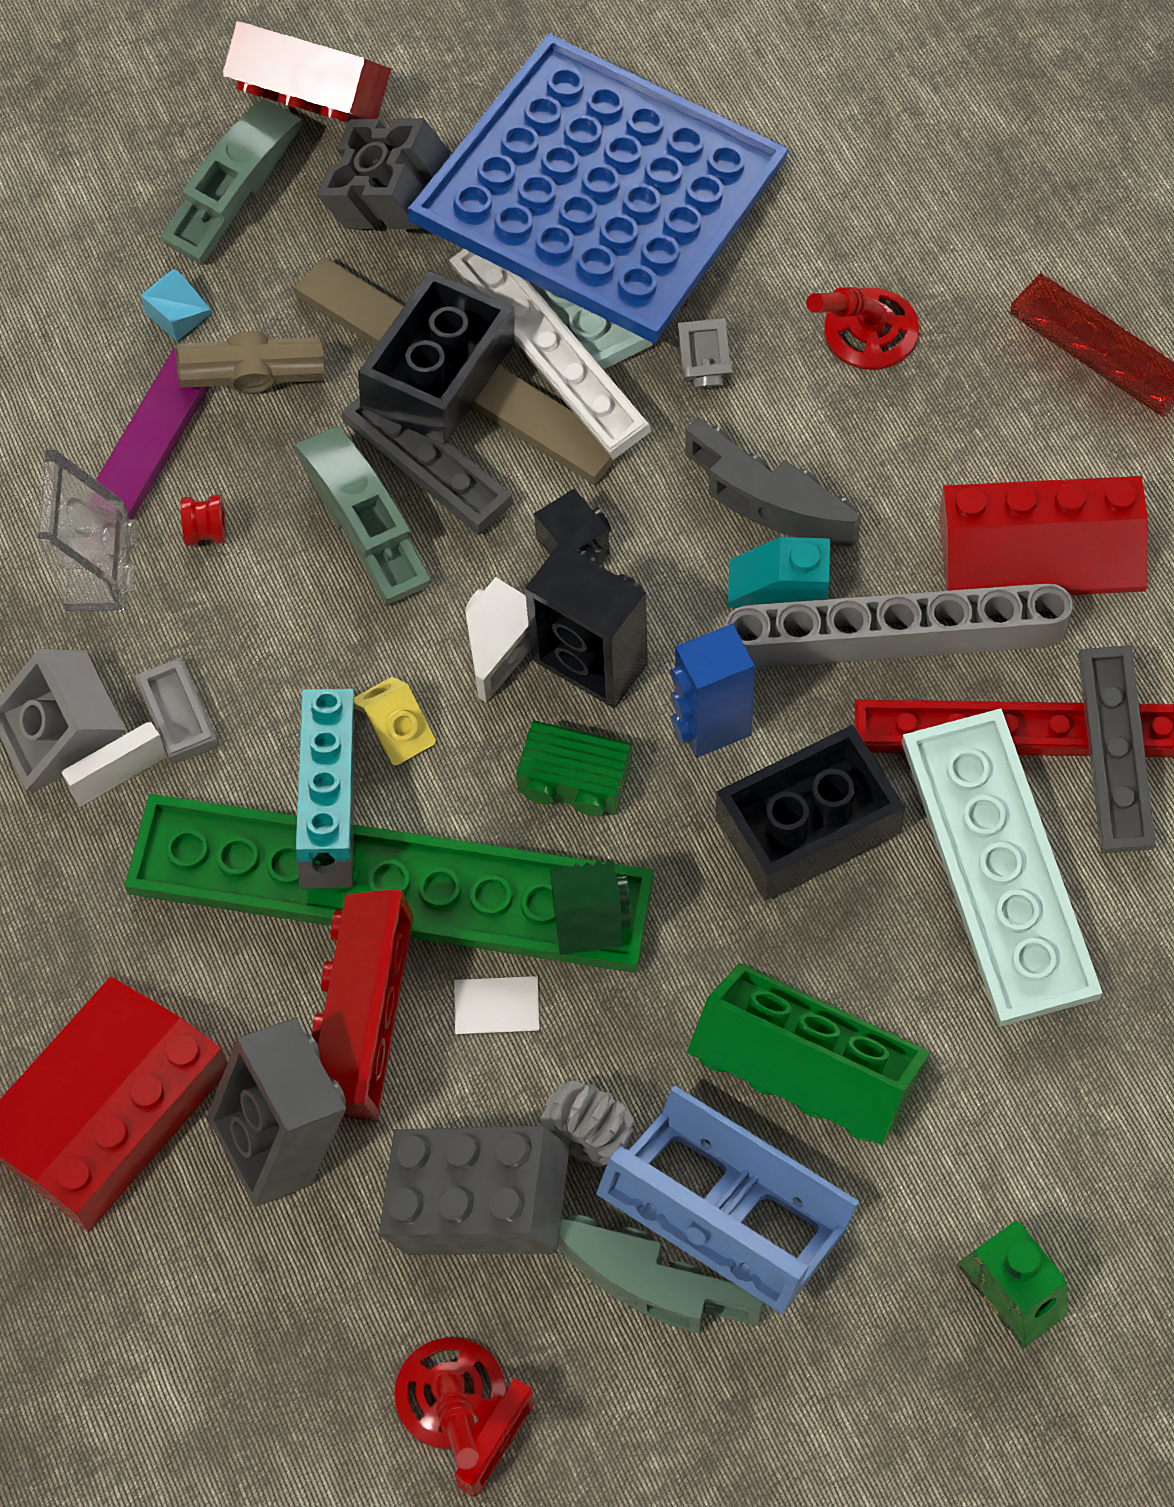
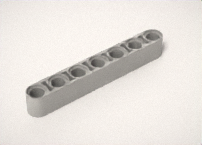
(914, 610)

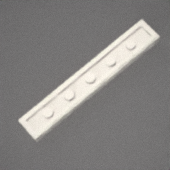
(558, 356)

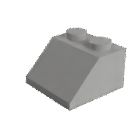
(55, 715)

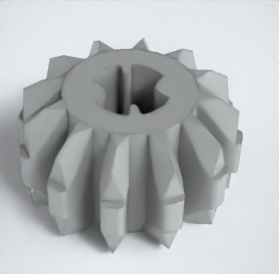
(587, 1122)

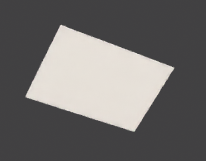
(496, 1005)

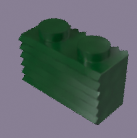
(590, 907)

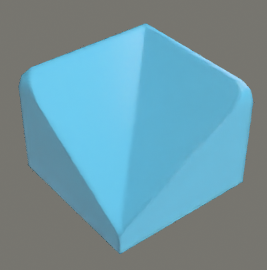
(174, 305)

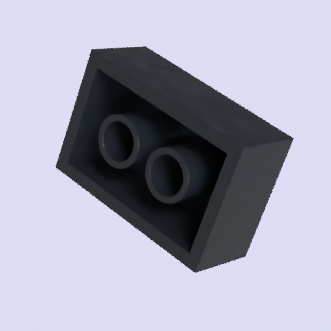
(436, 357)
(587, 624)
(809, 812)

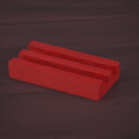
(496, 1436)

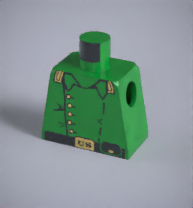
(1017, 1281)

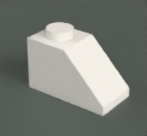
(496, 634)

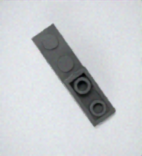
(781, 500)

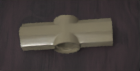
(249, 362)

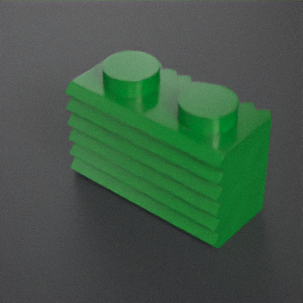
(573, 768)

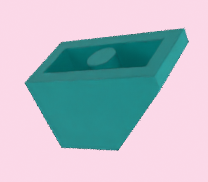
(780, 572)

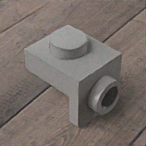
(704, 352)

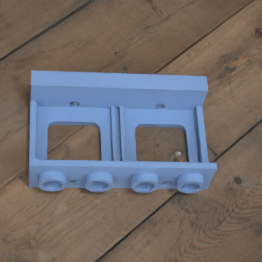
(713, 1226)

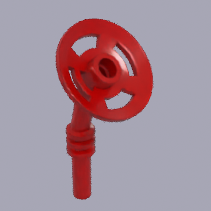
(867, 320)
(453, 1405)

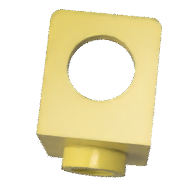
(396, 719)

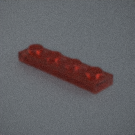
(1097, 342)

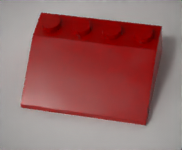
(104, 1100)

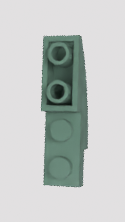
(227, 177)
(365, 513)
(631, 1272)

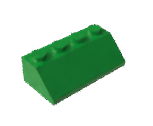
(807, 1053)

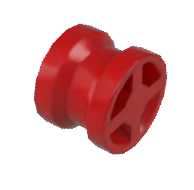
(203, 520)

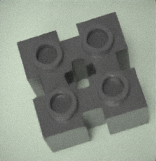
(381, 172)

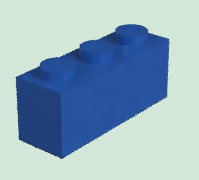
(712, 691)

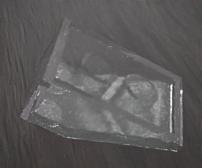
(85, 538)

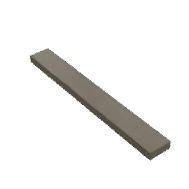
(503, 399)

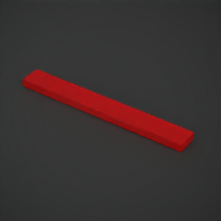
(1034, 726)

